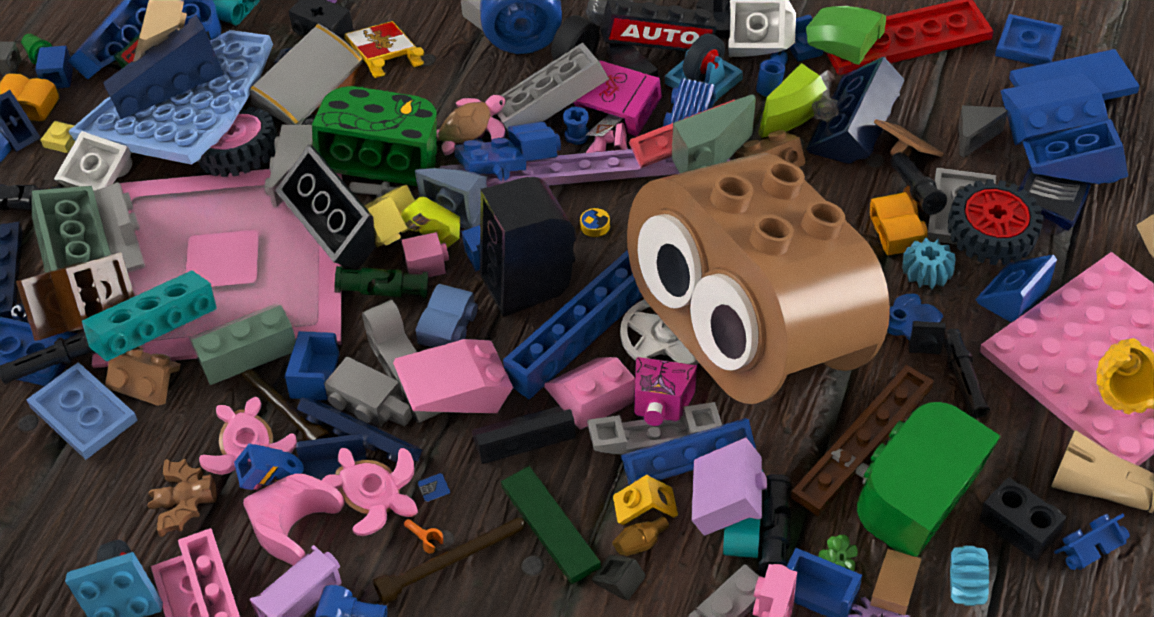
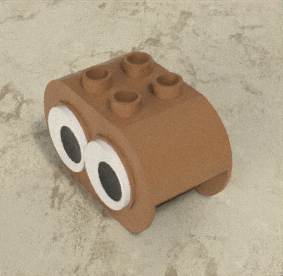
(756, 273)

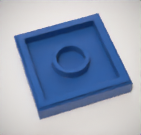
(1028, 40)

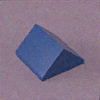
(1018, 287)

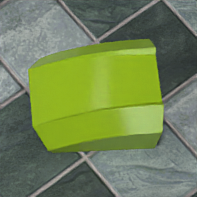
(792, 101)

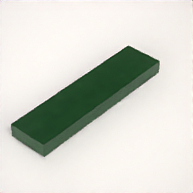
(550, 525)

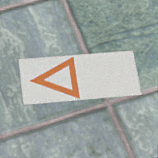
(604, 125)

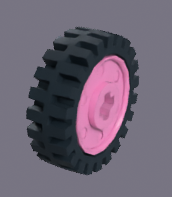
(243, 145)

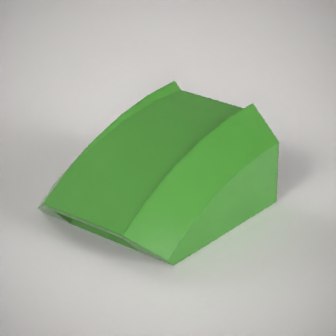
(846, 31)

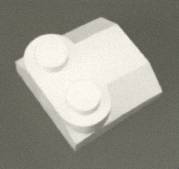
(94, 162)

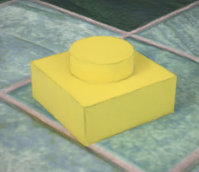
(58, 137)

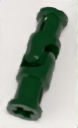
(387, 282)

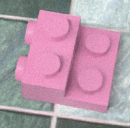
(775, 592)

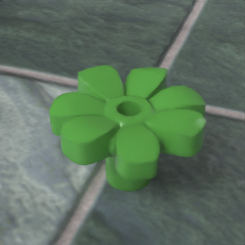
(840, 552)

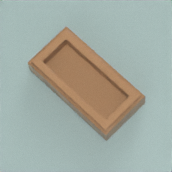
(896, 582)

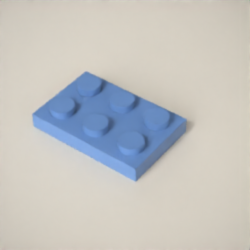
(82, 410)

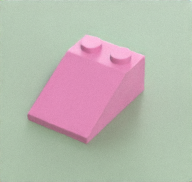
(455, 378)

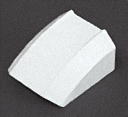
(760, 27)

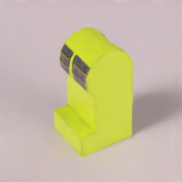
(431, 217)

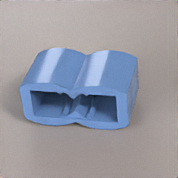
(446, 316)

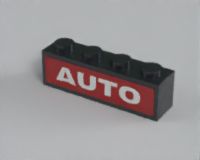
(655, 25)

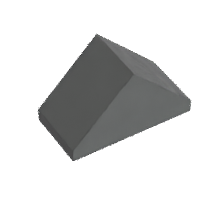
(979, 126)

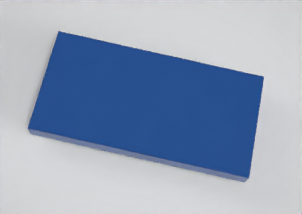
(1103, 69)

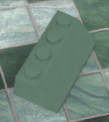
(68, 226)

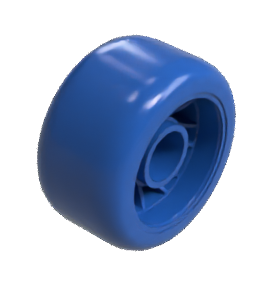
(520, 24)

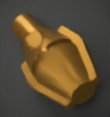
(639, 536)

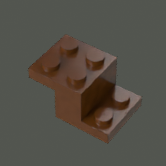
(73, 293)

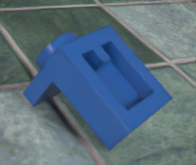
(801, 49)

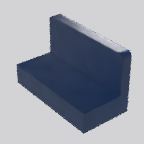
(321, 455)

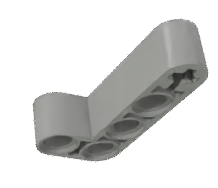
(389, 341)

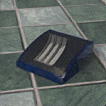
(1057, 197)

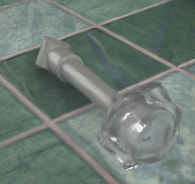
(825, 107)

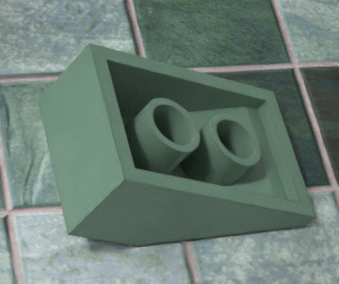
(712, 135)

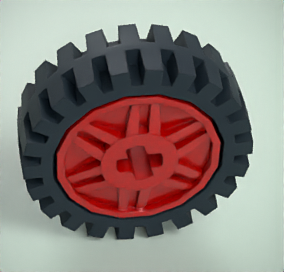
(995, 222)

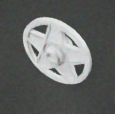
(655, 338)

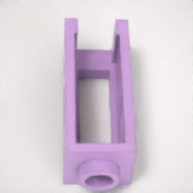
(299, 587)

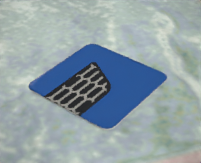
(433, 487)

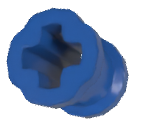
(576, 121)

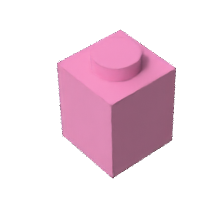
(425, 254)

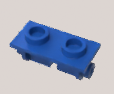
(1081, 547)

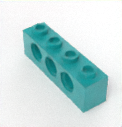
(149, 315)

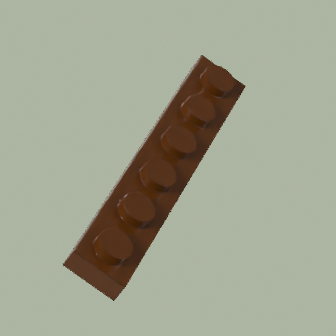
(861, 440)

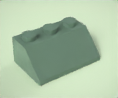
(244, 343)

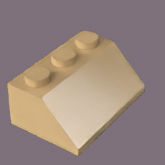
(159, 21)

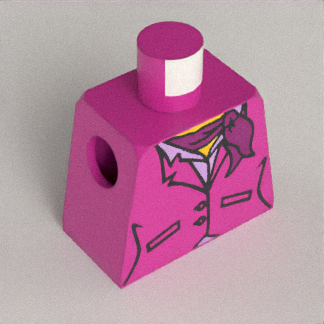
(663, 389)

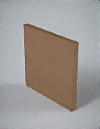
(907, 140)

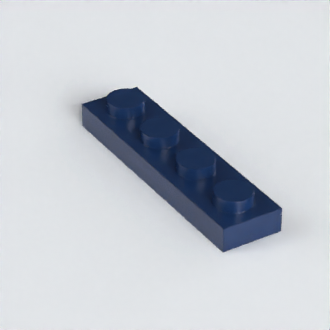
(9, 266)
(345, 424)

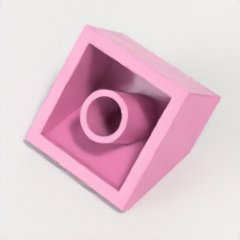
(594, 389)

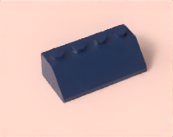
(861, 99)

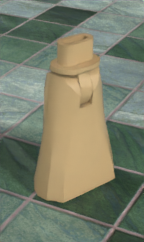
(1101, 474)

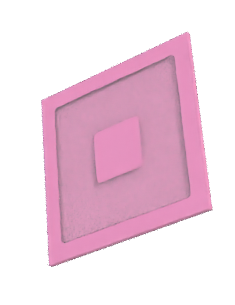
(238, 245)

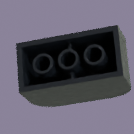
(524, 244)

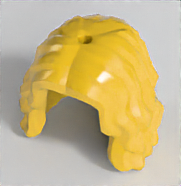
(1127, 380)

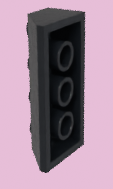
(328, 209)

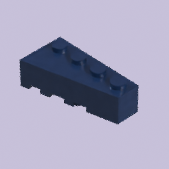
(165, 70)

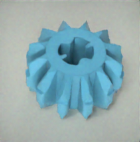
(928, 263)
(969, 575)

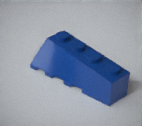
(109, 37)

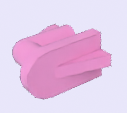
(619, 139)

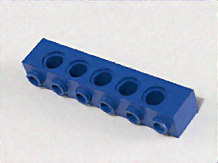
(572, 328)

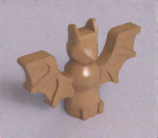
(186, 494)

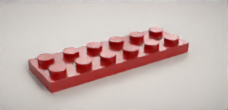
(924, 33)

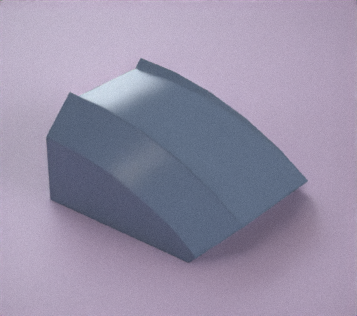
(453, 190)

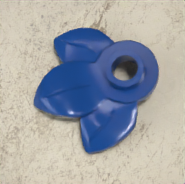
(909, 309)

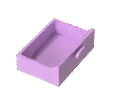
(727, 487)

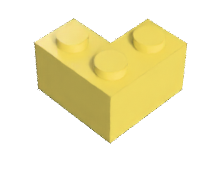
(387, 214)

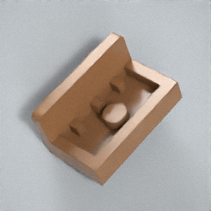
(778, 144)
(141, 375)

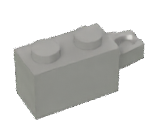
(367, 394)

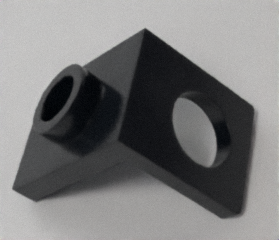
(926, 337)

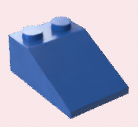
(1079, 154)

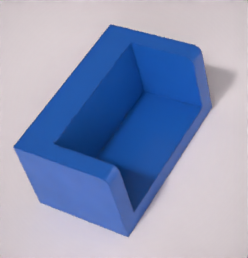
(311, 364)
(824, 585)

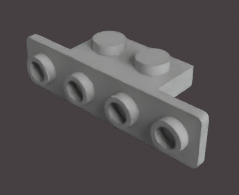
(120, 224)

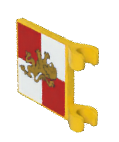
(383, 43)

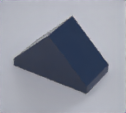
(15, 124)

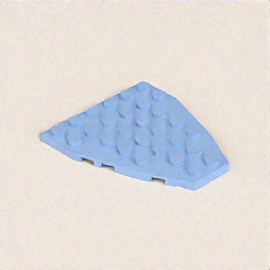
(194, 120)

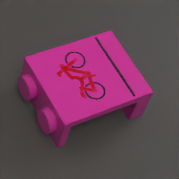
(625, 95)

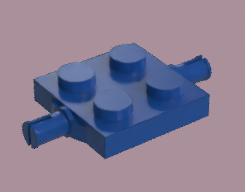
(491, 157)

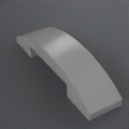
(615, 437)

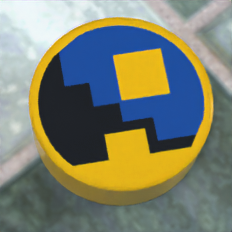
(595, 222)

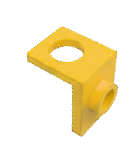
(641, 497)

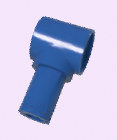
(771, 73)
(339, 602)

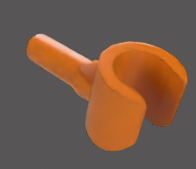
(425, 535)

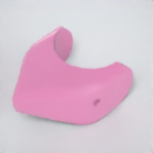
(282, 504)

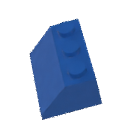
(1052, 106)

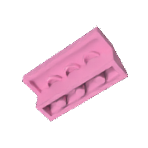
(195, 580)

